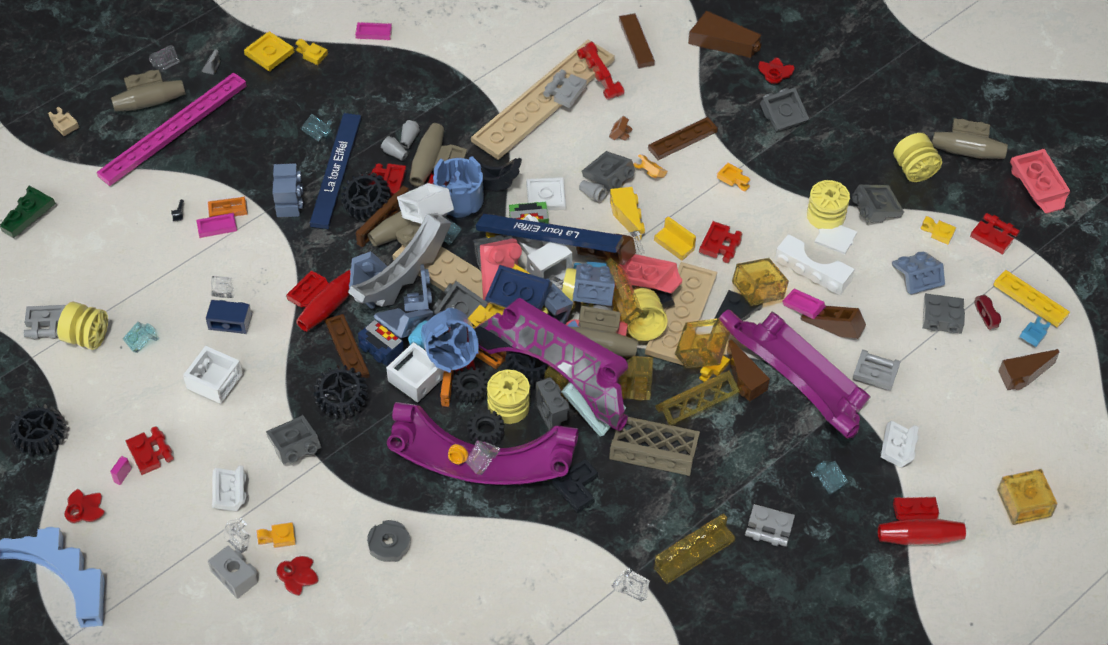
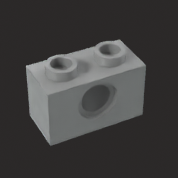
(236, 582)

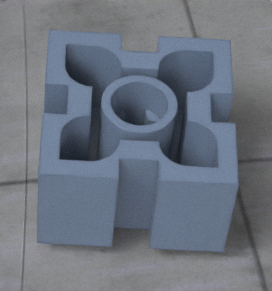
(287, 190)

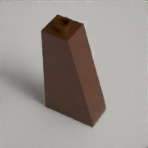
(724, 36)

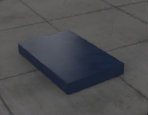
(514, 284)

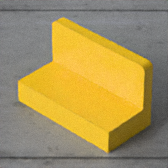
(676, 239)

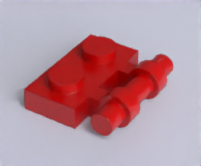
(393, 175)
(992, 237)
(715, 239)
(143, 453)

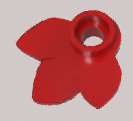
(775, 71)
(86, 506)
(300, 574)

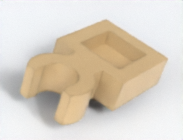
(63, 123)

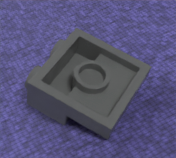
(784, 109)
(609, 170)
(877, 202)
(459, 298)
(943, 313)
(550, 403)
(293, 440)

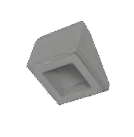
(212, 63)

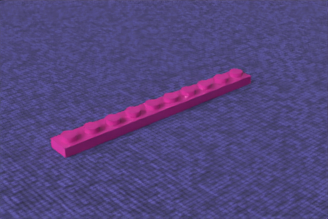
(171, 129)

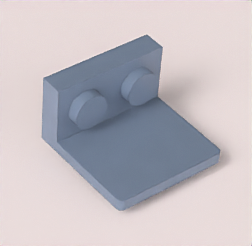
(364, 268)
(920, 271)
(593, 285)
(414, 301)
(558, 304)
(402, 323)

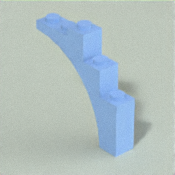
(68, 565)

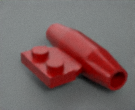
(318, 297)
(920, 524)

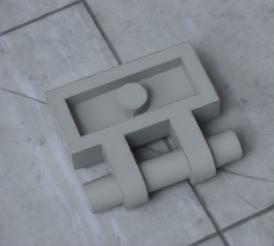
(569, 91)
(42, 316)
(772, 521)

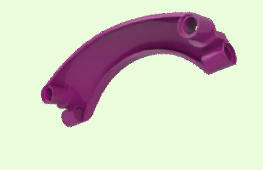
(429, 447)

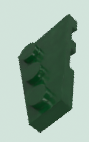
(27, 211)

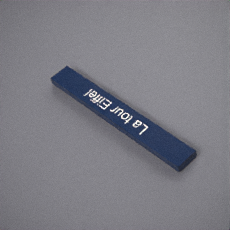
(335, 171)
(550, 233)

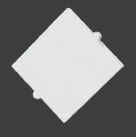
(837, 239)

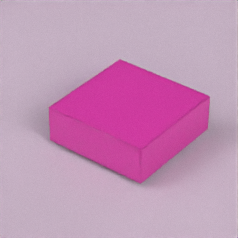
(120, 470)

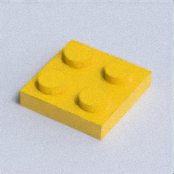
(269, 51)

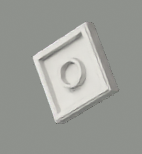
(547, 190)

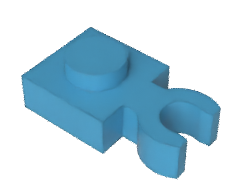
(1035, 332)

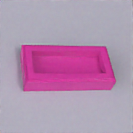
(373, 31)
(216, 225)
(803, 303)

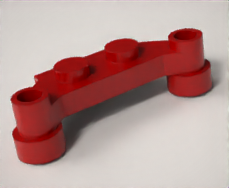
(602, 74)

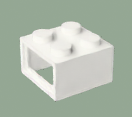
(424, 201)
(547, 261)
(213, 374)
(416, 375)

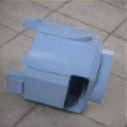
(464, 184)
(452, 349)

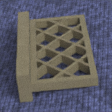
(652, 456)

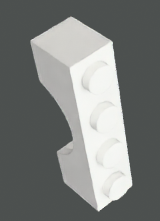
(831, 276)

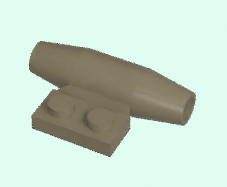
(146, 91)
(970, 140)
(430, 152)
(394, 228)
(602, 328)

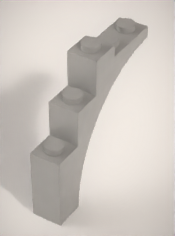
(404, 269)

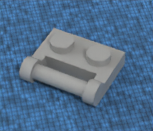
(874, 373)

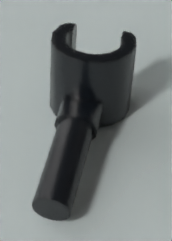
(177, 214)

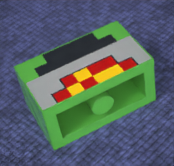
(535, 209)

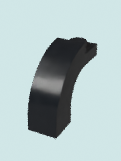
(499, 177)

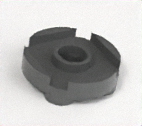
(388, 552)

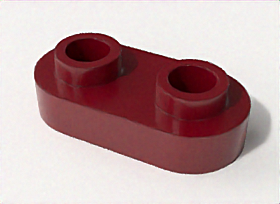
(987, 312)

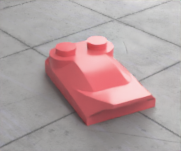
(1041, 180)
(495, 254)
(653, 273)

